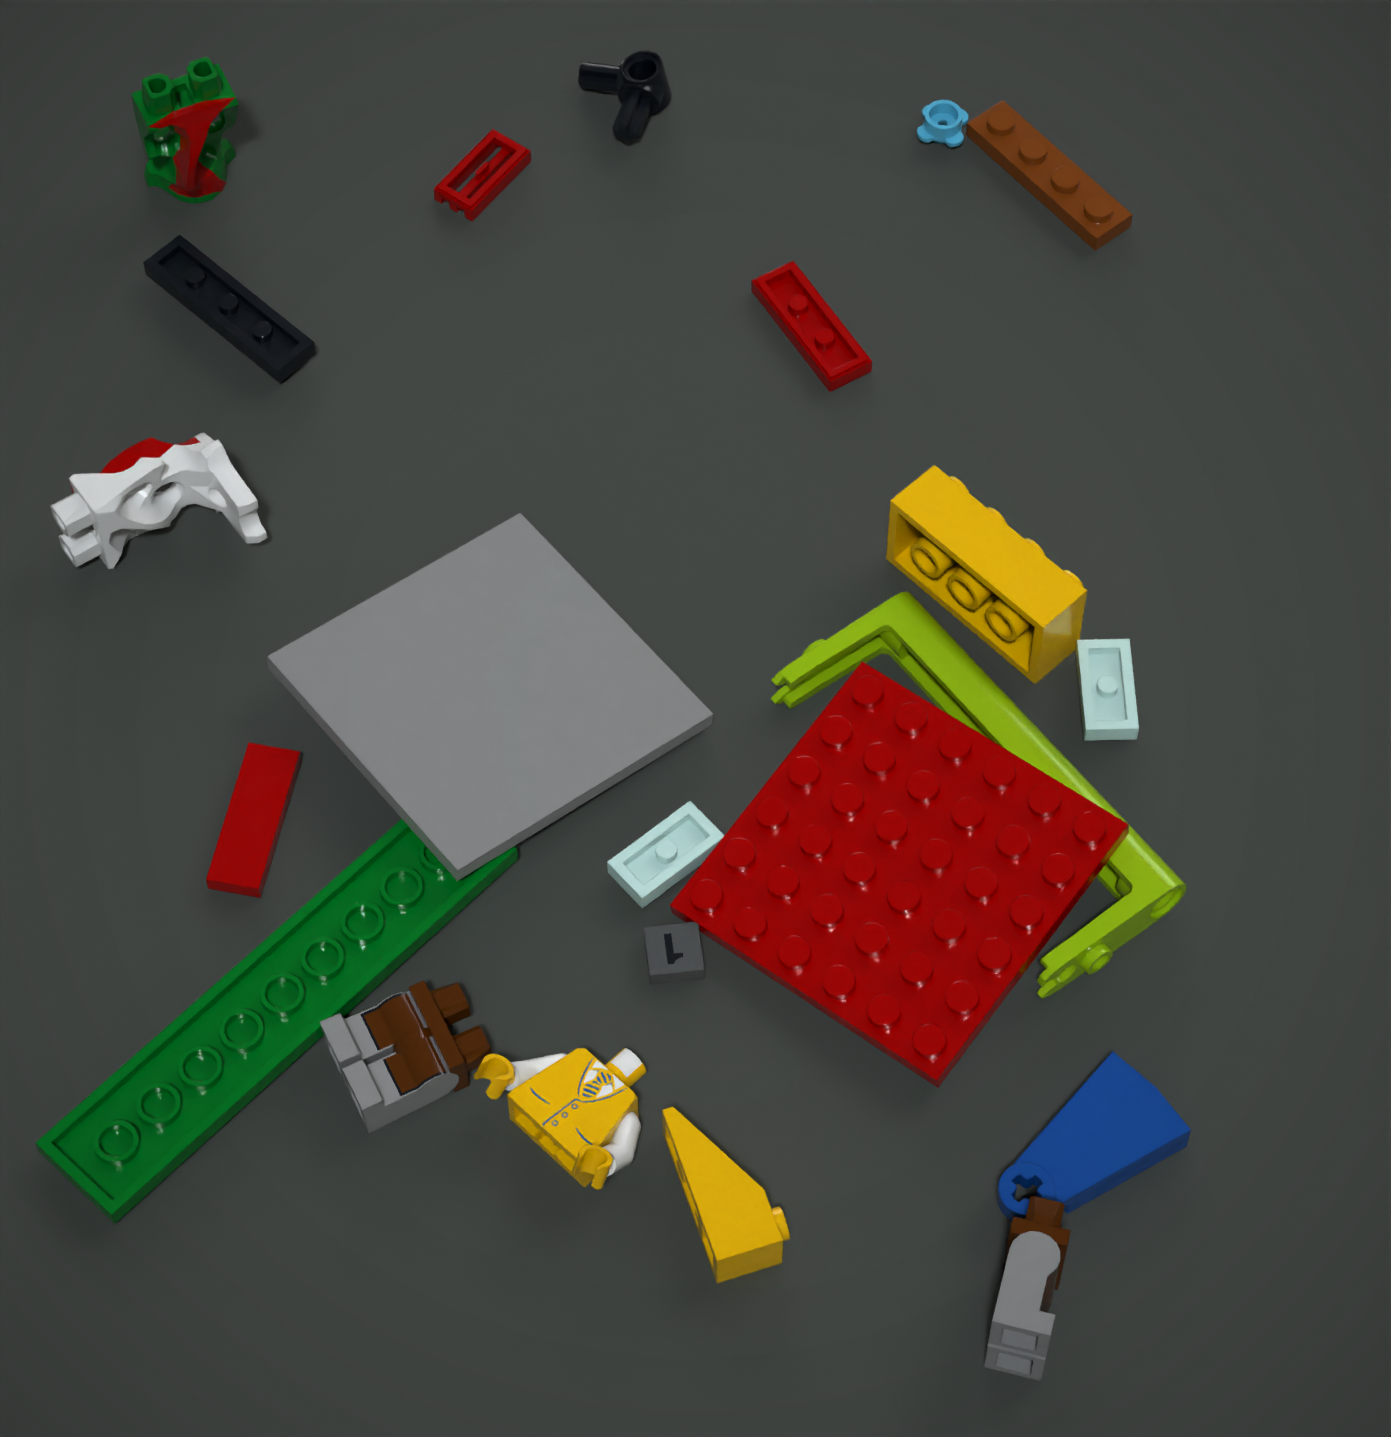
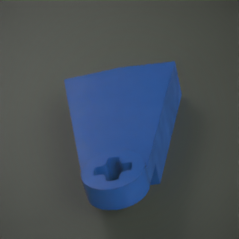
(1096, 1141)

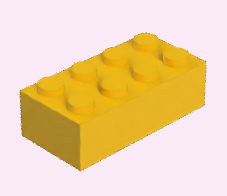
(985, 573)

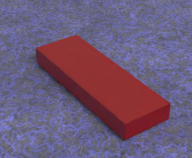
(811, 326)
(254, 820)

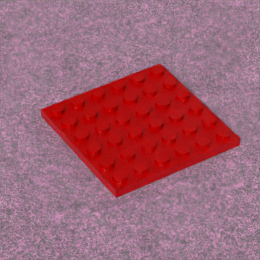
(900, 872)

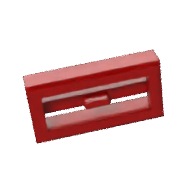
(488, 179)

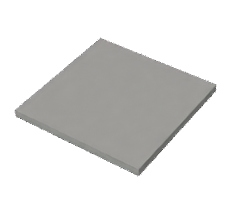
(489, 694)

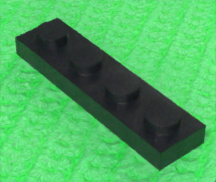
(229, 308)

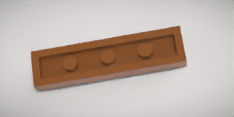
(1049, 175)

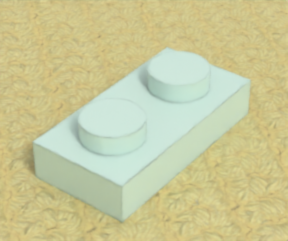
(1106, 689)
(665, 854)

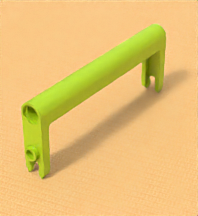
(962, 689)

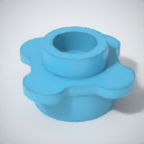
(943, 123)

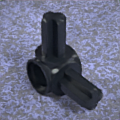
(639, 86)

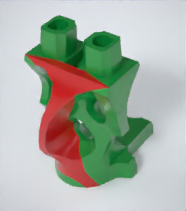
(179, 130)

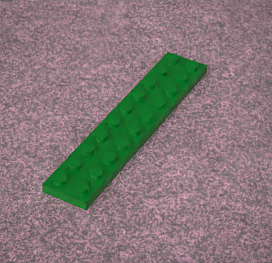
(258, 1020)

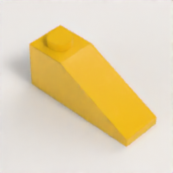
(725, 1202)

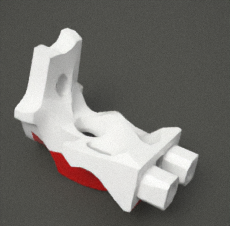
(123, 501)

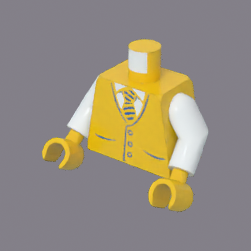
(573, 1107)

